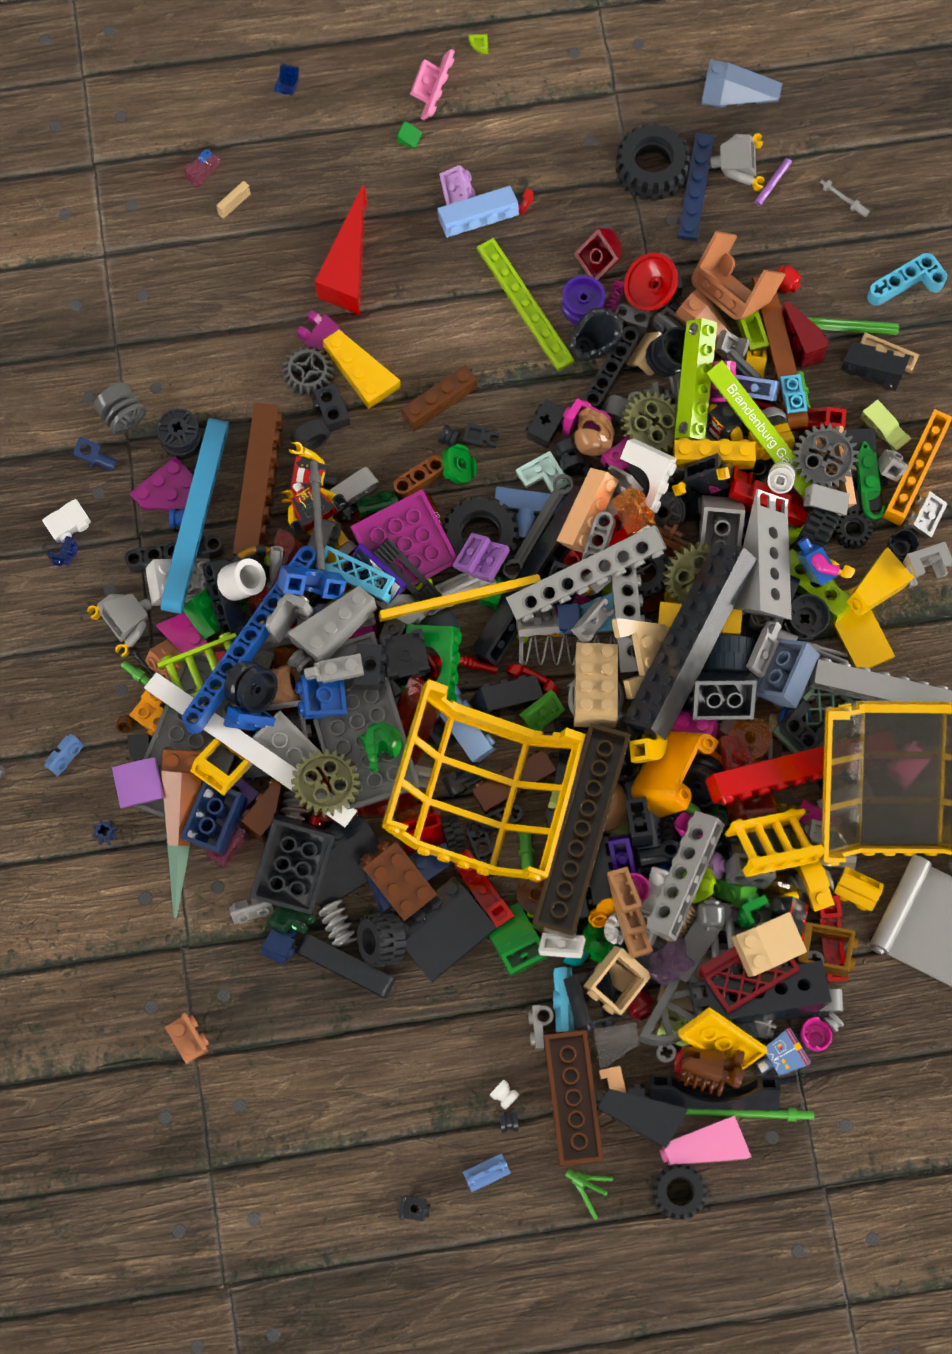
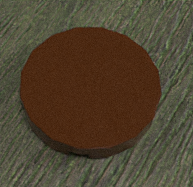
(528, 894)

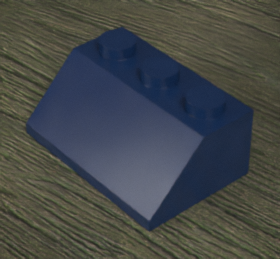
(214, 819)

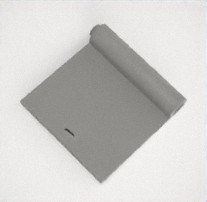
(919, 921)

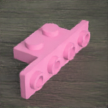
(429, 82)

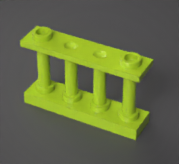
(169, 661)

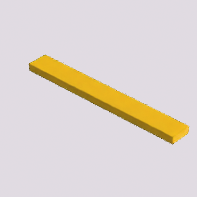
(457, 598)

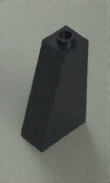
(645, 1116)

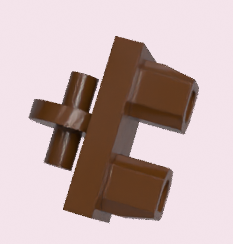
(672, 538)

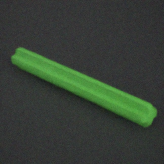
(856, 326)

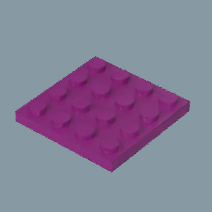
(414, 531)

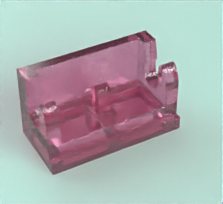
(236, 841)

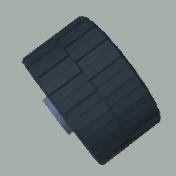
(730, 654)

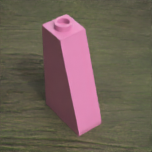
(710, 1144)

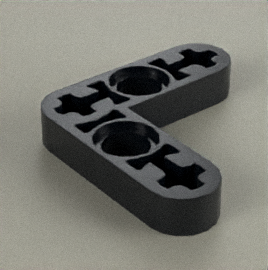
(486, 830)

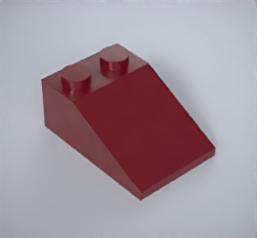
(804, 337)

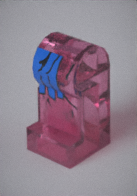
(201, 167)

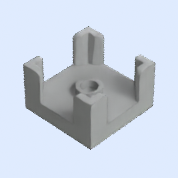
(936, 556)

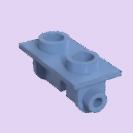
(69, 747)
(486, 1172)

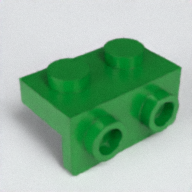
(753, 905)

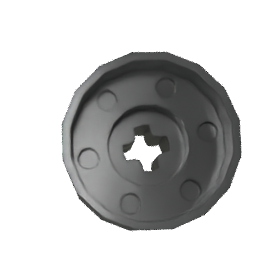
(119, 408)

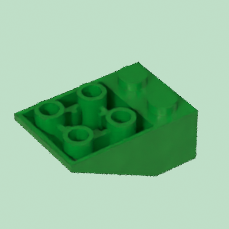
(202, 615)
(517, 942)

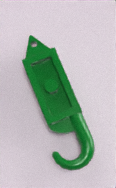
(868, 480)

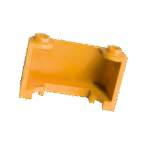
(663, 778)

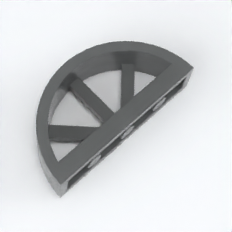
(660, 1011)

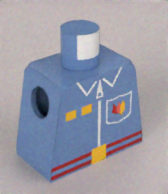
(783, 1055)

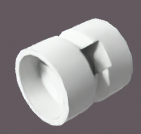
(781, 477)

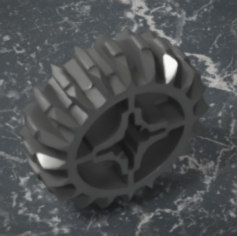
(293, 365)

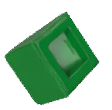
(409, 135)

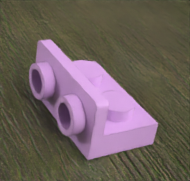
(456, 185)

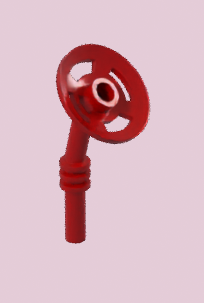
(435, 662)

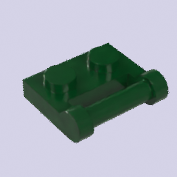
(372, 504)

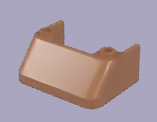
(715, 280)

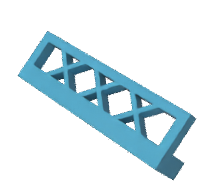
(380, 594)

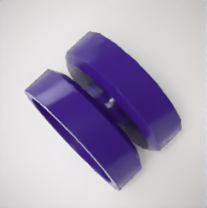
(581, 296)

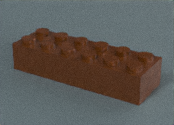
(573, 1098)

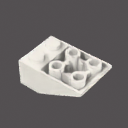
(157, 575)

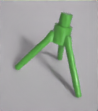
(582, 1180)

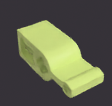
(885, 425)

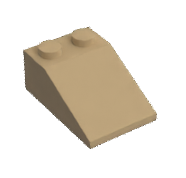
(769, 944)

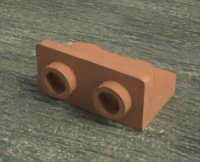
(187, 1038)

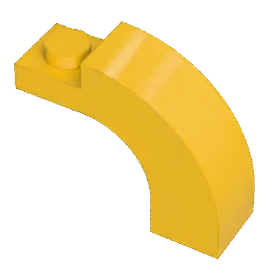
(647, 749)
(816, 885)

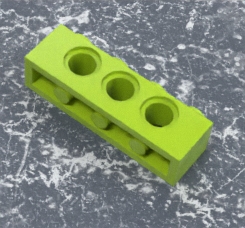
(837, 607)

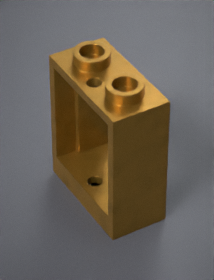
(831, 933)

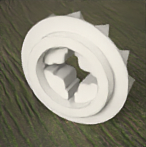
(611, 933)

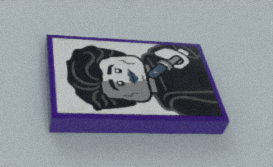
(364, 555)

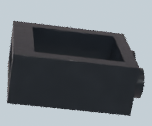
(578, 1003)

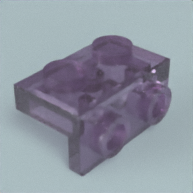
(670, 962)

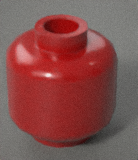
(791, 279)

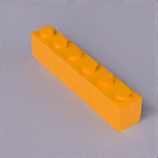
(918, 467)

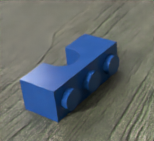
(297, 580)

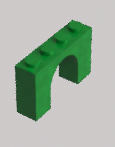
(445, 642)

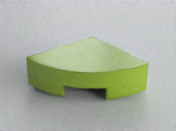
(479, 43)

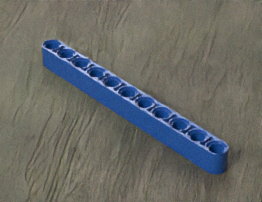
(240, 645)

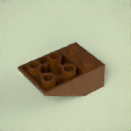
(260, 816)

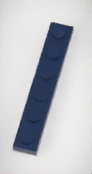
(696, 187)

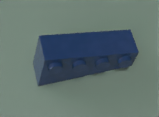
(427, 865)

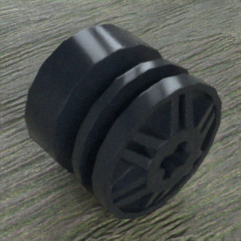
(666, 352)
(184, 442)
(815, 614)

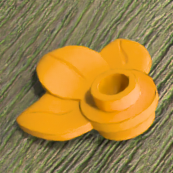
(600, 915)

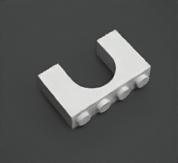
(657, 467)

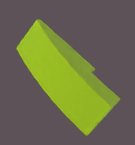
(754, 331)

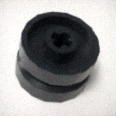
(251, 686)
(701, 769)

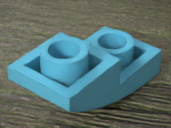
(793, 394)

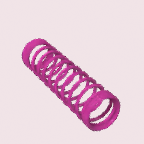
(615, 296)

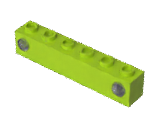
(694, 383)

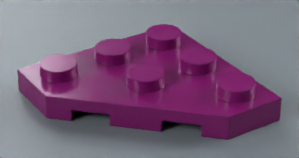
(165, 488)

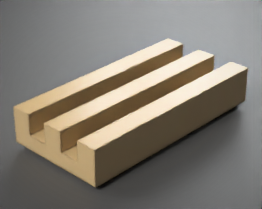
(233, 199)

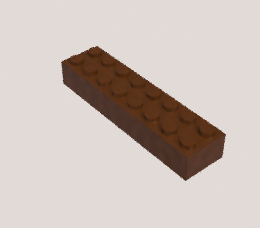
(259, 478)

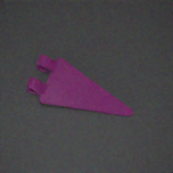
(324, 327)

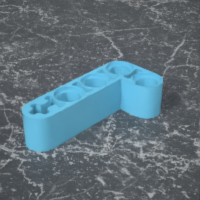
(903, 281)

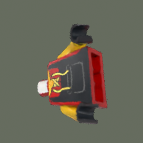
(301, 508)

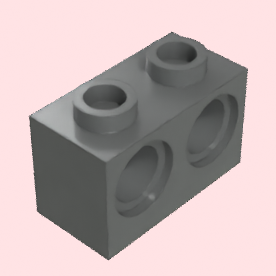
(735, 873)

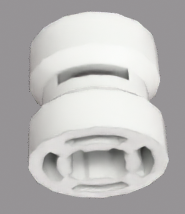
(504, 1094)

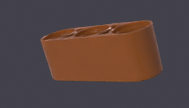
(424, 469)

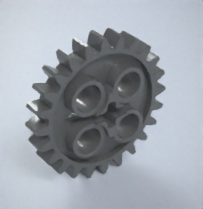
(832, 438)

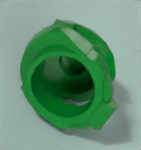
(380, 738)

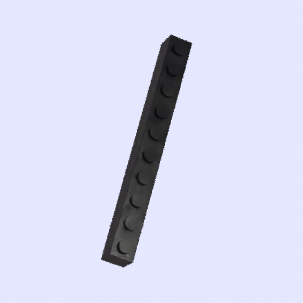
(502, 627)

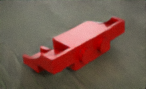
(744, 492)

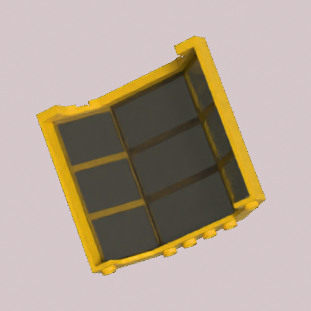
(887, 779)

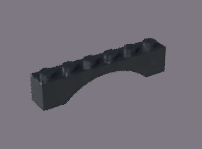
(755, 1094)

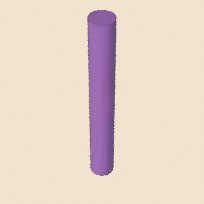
(773, 181)

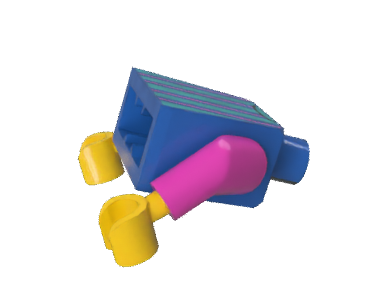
(817, 564)

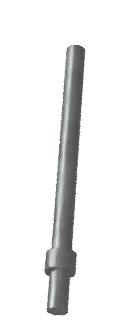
(315, 482)

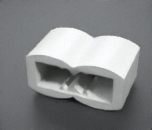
(67, 521)

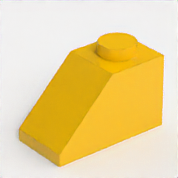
(757, 359)

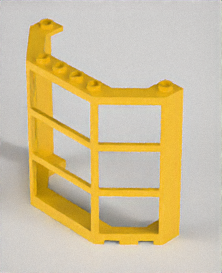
(567, 739)

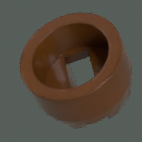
(121, 724)

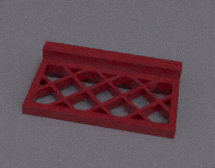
(726, 961)

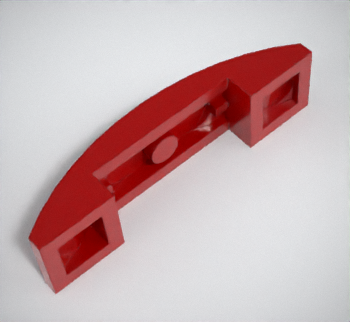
(485, 893)
(832, 949)

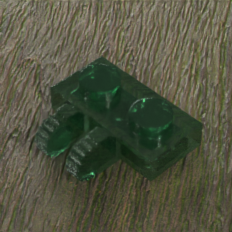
(284, 918)

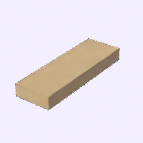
(882, 346)

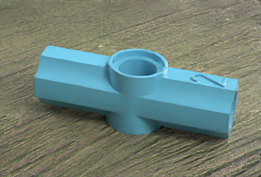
(563, 1013)

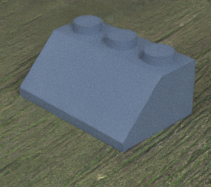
(787, 673)

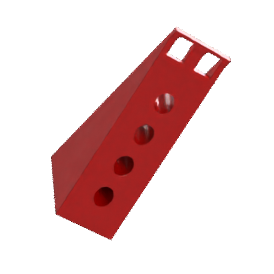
(342, 271)

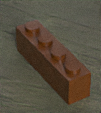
(439, 398)
(493, 794)

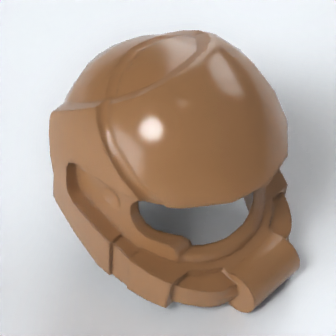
(591, 441)
(285, 691)

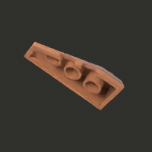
(698, 307)

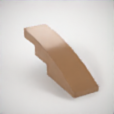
(628, 912)

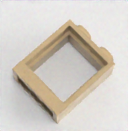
(630, 992)

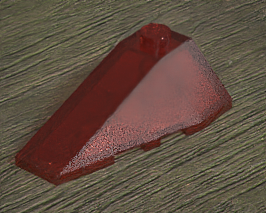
(736, 755)

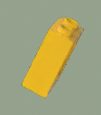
(213, 775)

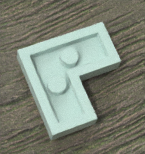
(544, 468)

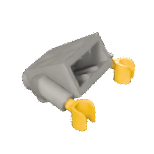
(738, 159)
(124, 617)

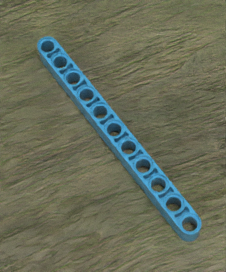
(194, 516)

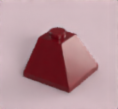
(599, 252)

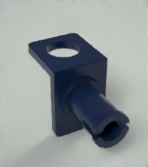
(95, 456)

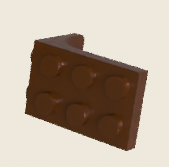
(397, 878)

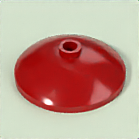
(645, 275)

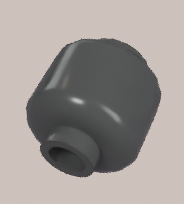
(711, 915)

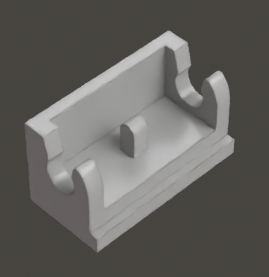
(625, 480)
(826, 499)
(592, 620)

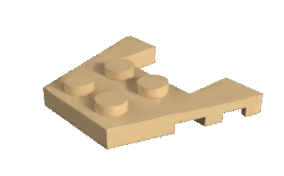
(647, 641)

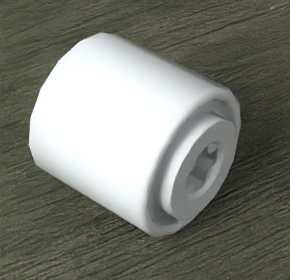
(241, 579)

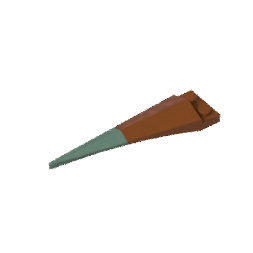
(180, 794)

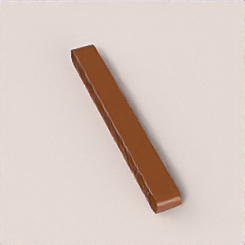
(779, 352)

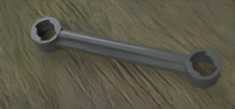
(539, 525)

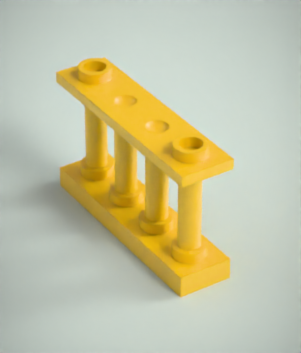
(775, 861)

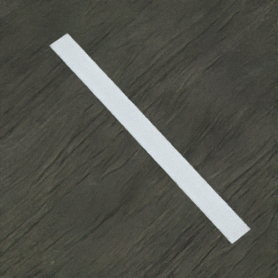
(238, 741)

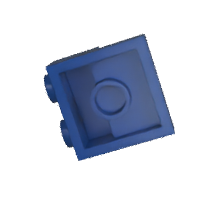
(321, 698)

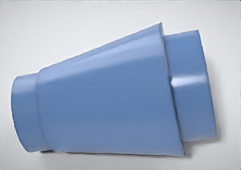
(525, 520)

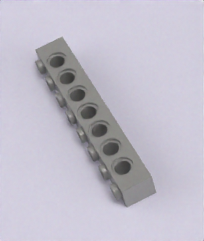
(518, 600)

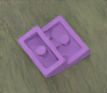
(481, 557)
(138, 782)

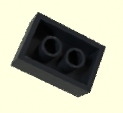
(723, 696)

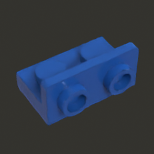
(242, 719)

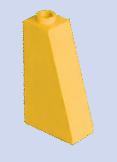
(880, 582)

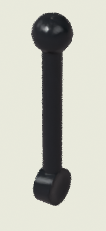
(134, 652)

